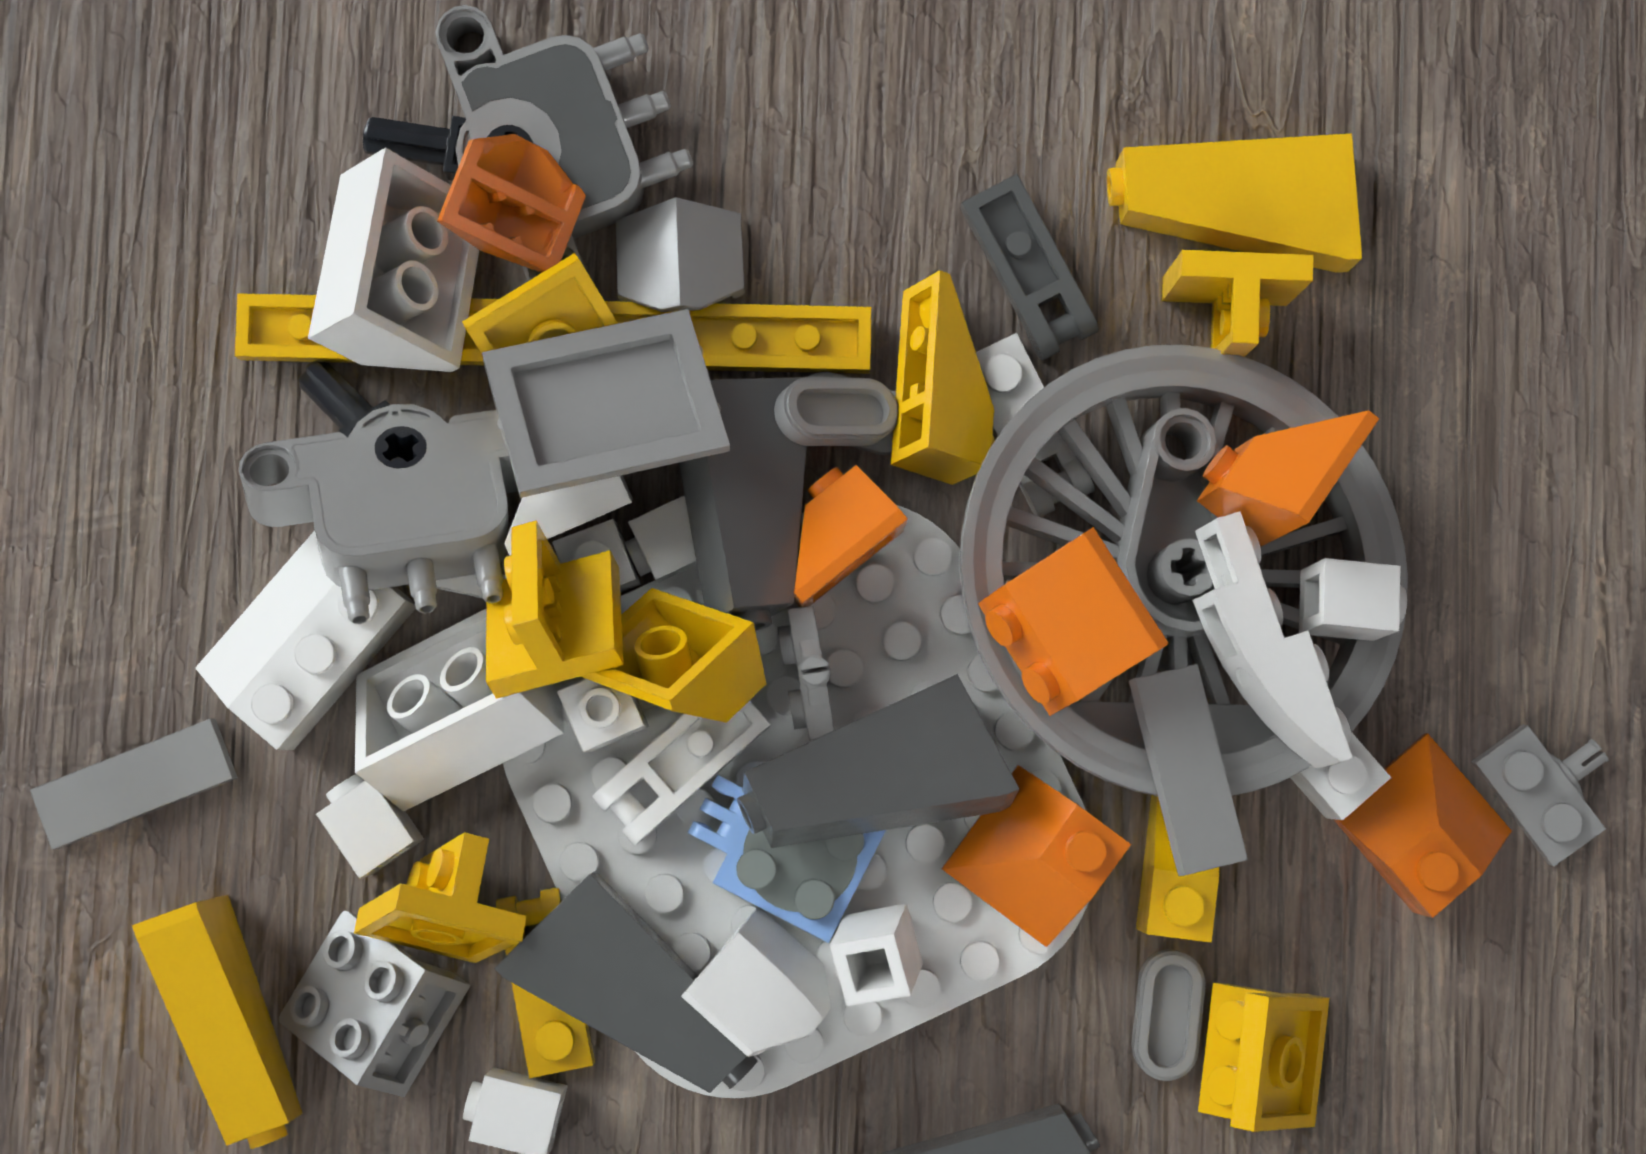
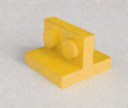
(1240, 291)
(545, 307)
(551, 616)
(440, 907)
(1263, 1057)

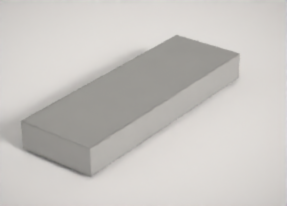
(1188, 770)
(133, 783)

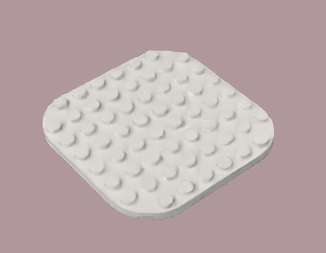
(885, 637)

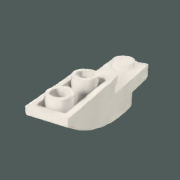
(1273, 673)

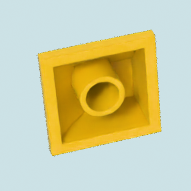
(686, 657)

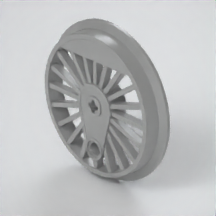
(1158, 530)

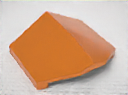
(512, 202)

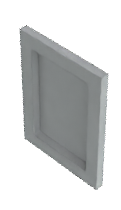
(605, 402)

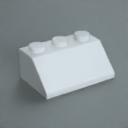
(391, 272)
(298, 649)
(435, 722)

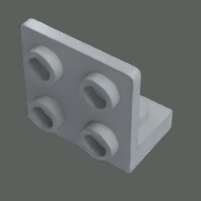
(372, 1008)

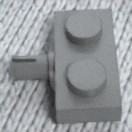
(801, 646)
(1543, 791)

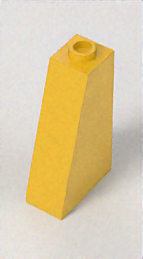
(1247, 195)
(221, 1018)

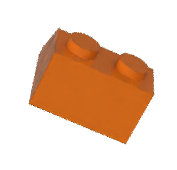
(1071, 623)

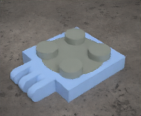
(796, 882)

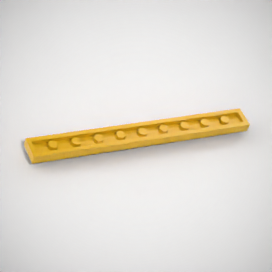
(730, 334)

